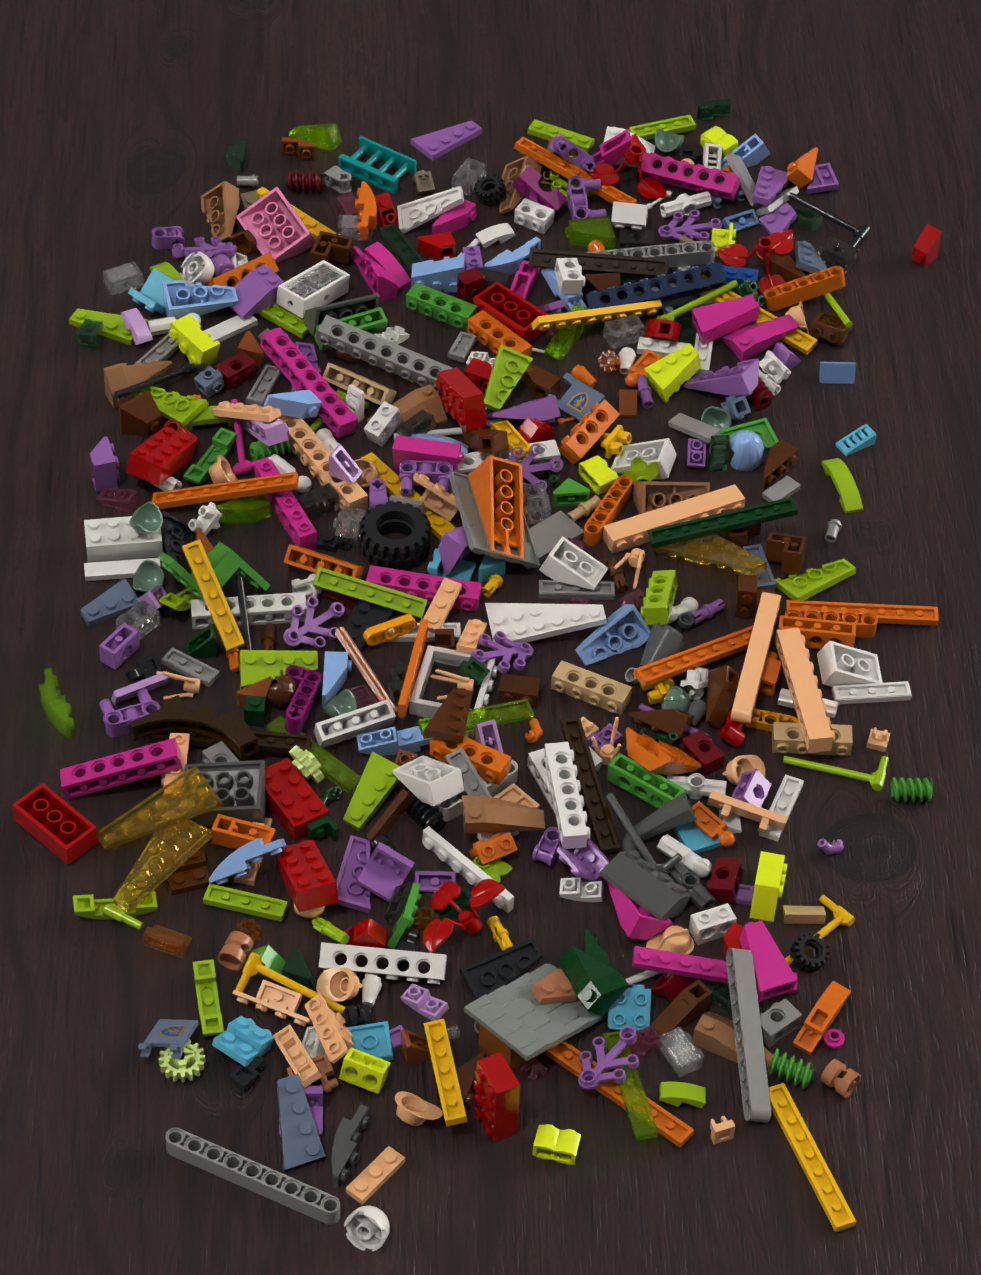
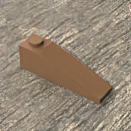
(509, 176)
(221, 209)
(124, 375)
(420, 399)
(655, 494)
(491, 815)
(717, 1036)

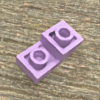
(138, 326)
(423, 1003)

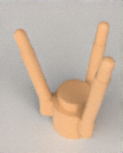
(635, 559)
(463, 682)
(190, 685)
(607, 752)

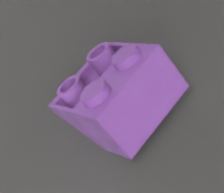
(104, 465)

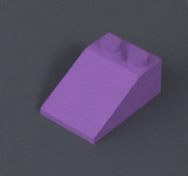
(256, 291)

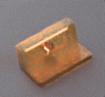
(167, 940)

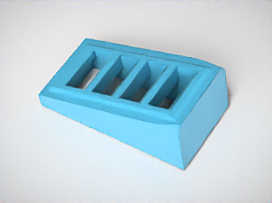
(867, 437)

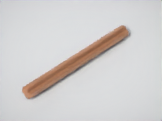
(363, 667)

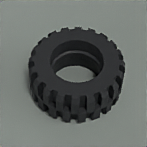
(395, 519)

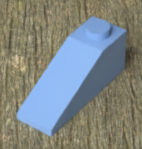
(750, 151)
(295, 404)
(335, 674)

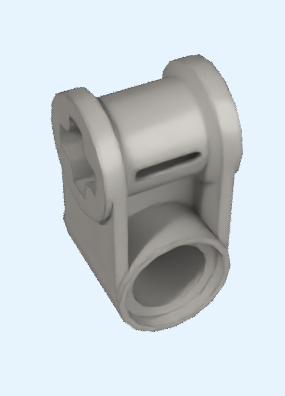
(337, 180)

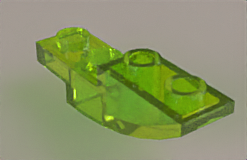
(565, 338)
(55, 705)

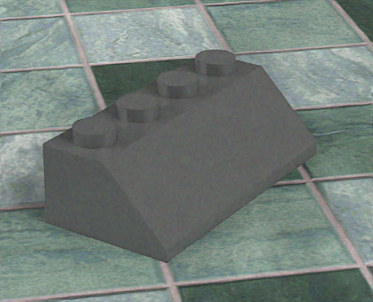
(339, 310)
(646, 885)

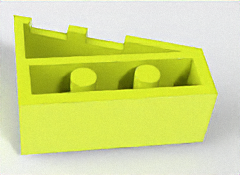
(193, 341)
(672, 371)
(768, 886)

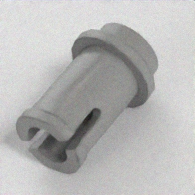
(247, 181)
(834, 527)

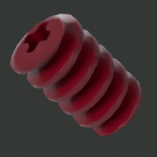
(304, 181)
(761, 396)

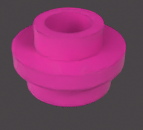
(831, 1042)

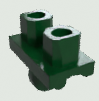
(749, 288)

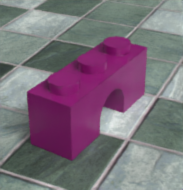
(528, 186)

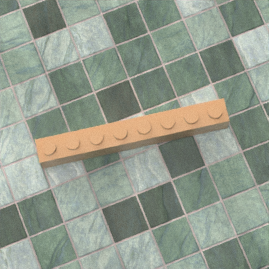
(634, 532)
(804, 690)

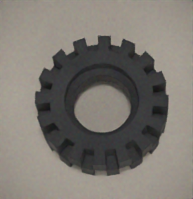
(488, 183)
(802, 959)

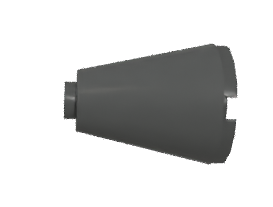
(662, 643)

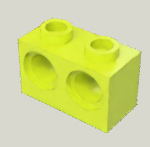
(364, 1070)

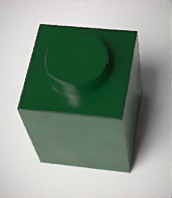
(255, 710)

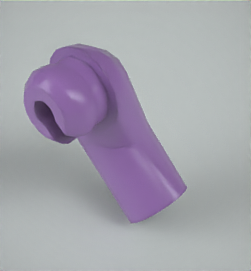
(830, 849)

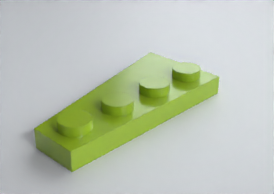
(112, 324)
(505, 374)
(815, 580)
(261, 664)
(371, 791)

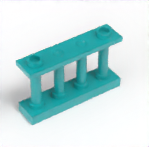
(375, 176)

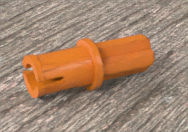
(234, 659)

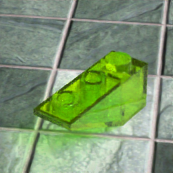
(245, 509)

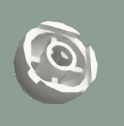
(197, 269)
(367, 1228)

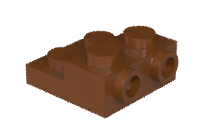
(829, 327)
(190, 875)

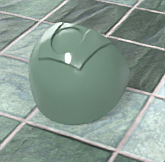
(668, 141)
(716, 417)
(147, 518)
(147, 576)
(676, 698)
(341, 704)

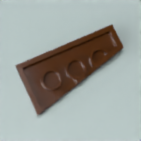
(451, 717)

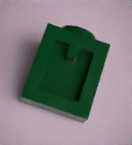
(473, 670)
(322, 827)

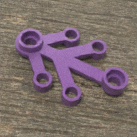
(670, 231)
(209, 250)
(527, 469)
(311, 625)
(521, 649)
(590, 1078)

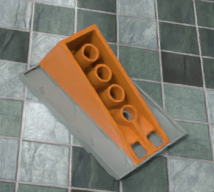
(493, 511)

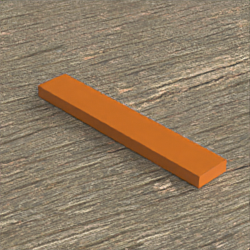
(412, 668)

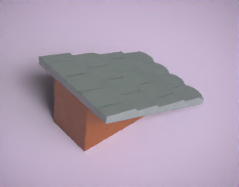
(521, 1027)

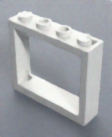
(433, 654)

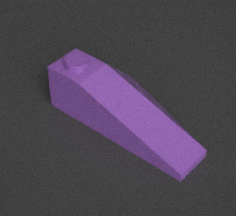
(726, 381)
(544, 409)
(453, 549)

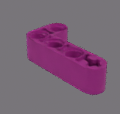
(307, 691)

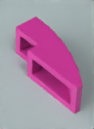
(613, 149)
(388, 262)
(524, 279)

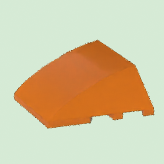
(658, 756)

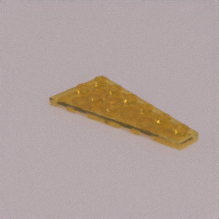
(716, 551)
(175, 802)
(159, 859)

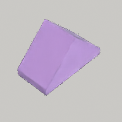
(343, 466)
(153, 596)
(487, 734)

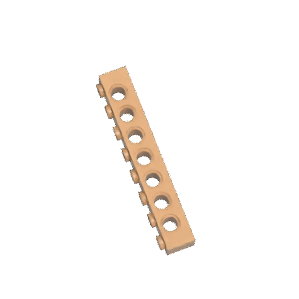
(316, 457)

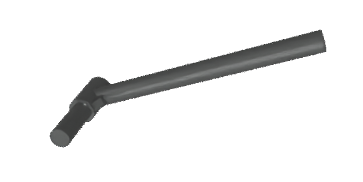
(664, 868)

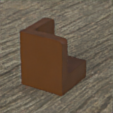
(245, 242)
(444, 638)

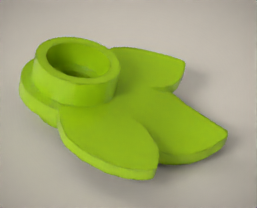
(642, 470)
(495, 868)

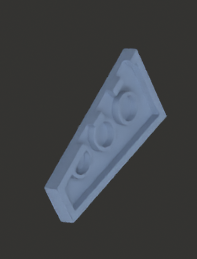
(298, 1130)

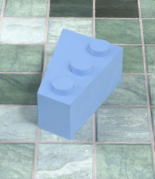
(438, 274)

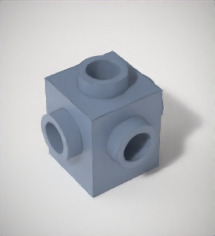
(209, 381)
(736, 406)

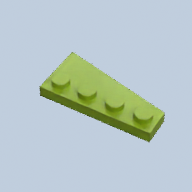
(175, 406)

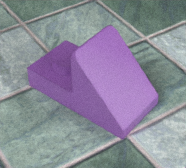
(554, 307)

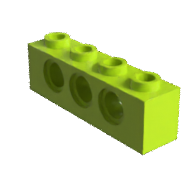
(659, 597)

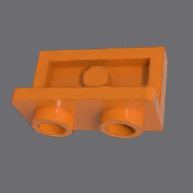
(493, 849)

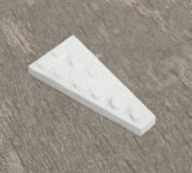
(537, 621)

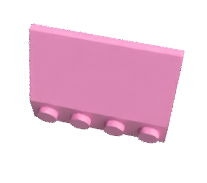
(276, 226)

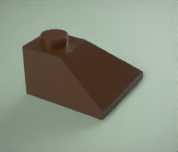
(602, 281)
(140, 416)

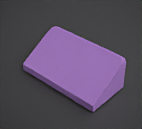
(433, 879)

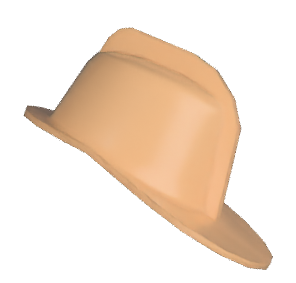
(797, 314)
(221, 471)
(743, 764)
(673, 939)
(338, 984)
(415, 1110)

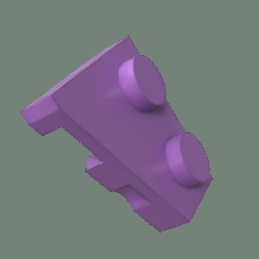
(823, 179)
(778, 219)

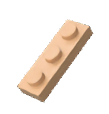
(442, 604)
(469, 639)
(375, 1175)

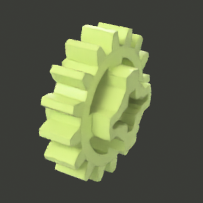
(306, 764)
(185, 1067)

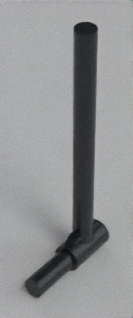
(859, 232)
(184, 369)
(243, 612)

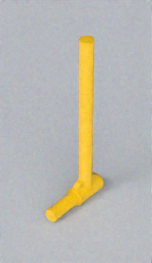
(840, 916)
(254, 965)

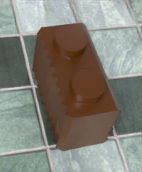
(518, 688)

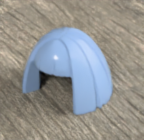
(747, 450)

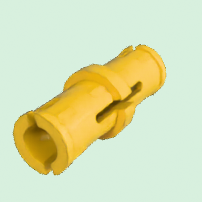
(500, 934)

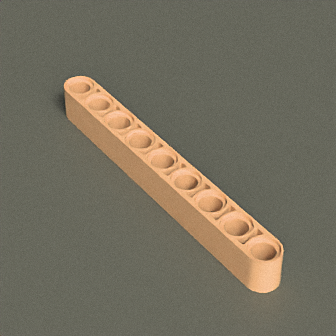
(756, 658)

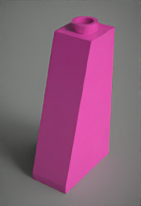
(724, 317)
(423, 449)
(771, 970)

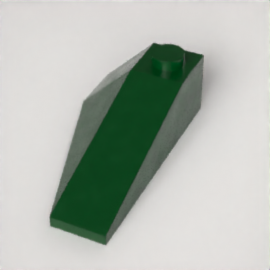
(592, 980)

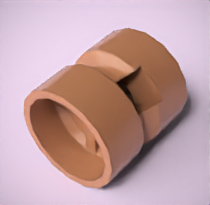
(235, 950)
(842, 1079)

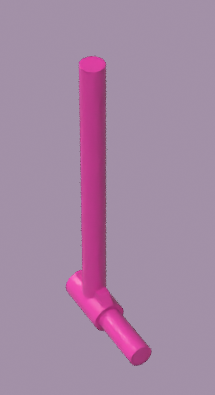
(243, 465)

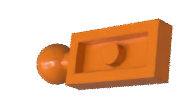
(637, 369)
(712, 825)

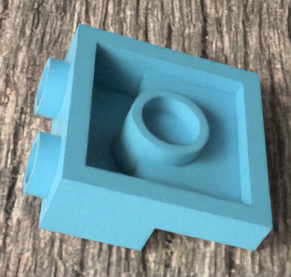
(244, 1040)

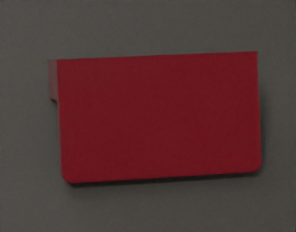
(671, 985)

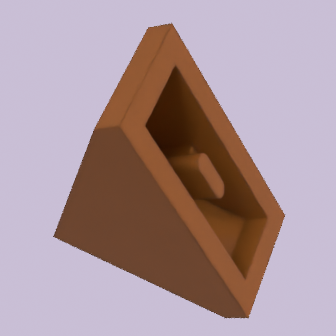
(251, 348)
(627, 403)
(257, 689)
(414, 1047)

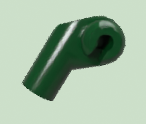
(553, 477)
(669, 739)
(330, 794)

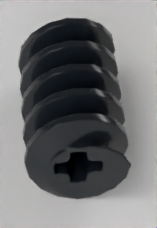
(425, 815)

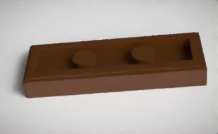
(391, 815)

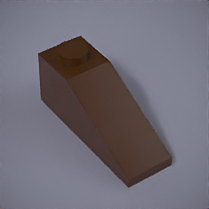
(783, 266)

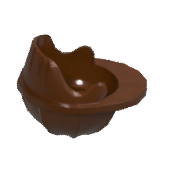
(283, 691)

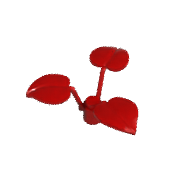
(648, 188)
(779, 242)
(438, 931)

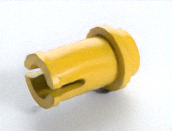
(495, 581)

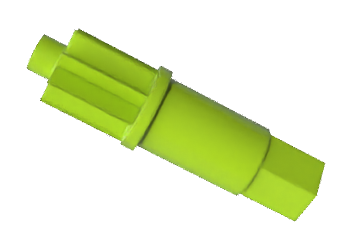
(326, 928)

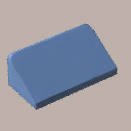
(741, 220)
(837, 372)

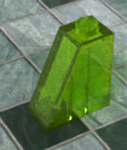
(586, 230)

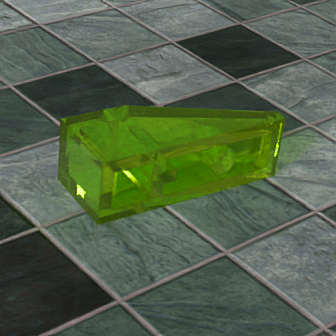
(322, 135)

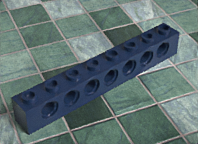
(665, 292)

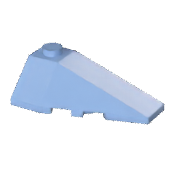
(185, 298)
(622, 632)

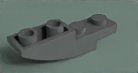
(345, 1144)

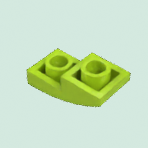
(679, 1092)

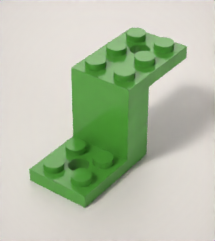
(224, 563)

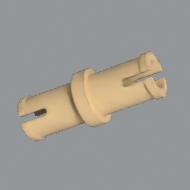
(584, 508)

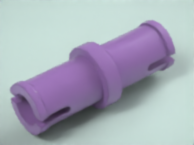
(645, 392)
(707, 611)

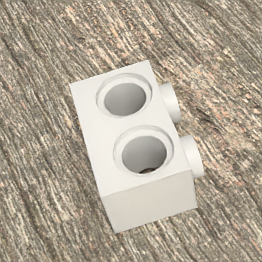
(534, 216)
(569, 276)
(383, 424)
(711, 923)

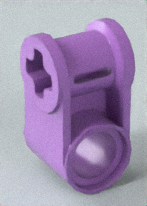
(166, 237)
(377, 493)
(546, 848)

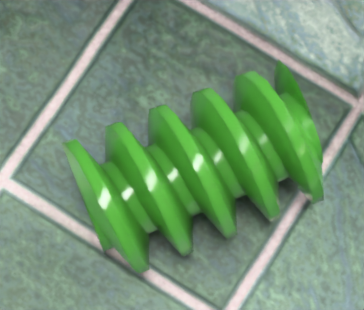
(260, 450)
(912, 789)
(791, 1069)

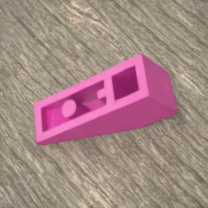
(455, 218)

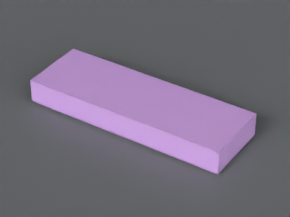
(131, 690)

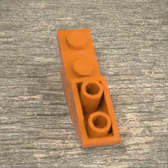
(366, 210)
(821, 1017)

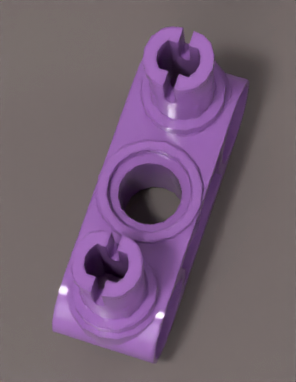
(581, 159)
(578, 198)
(436, 472)
(118, 720)

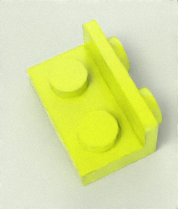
(723, 237)

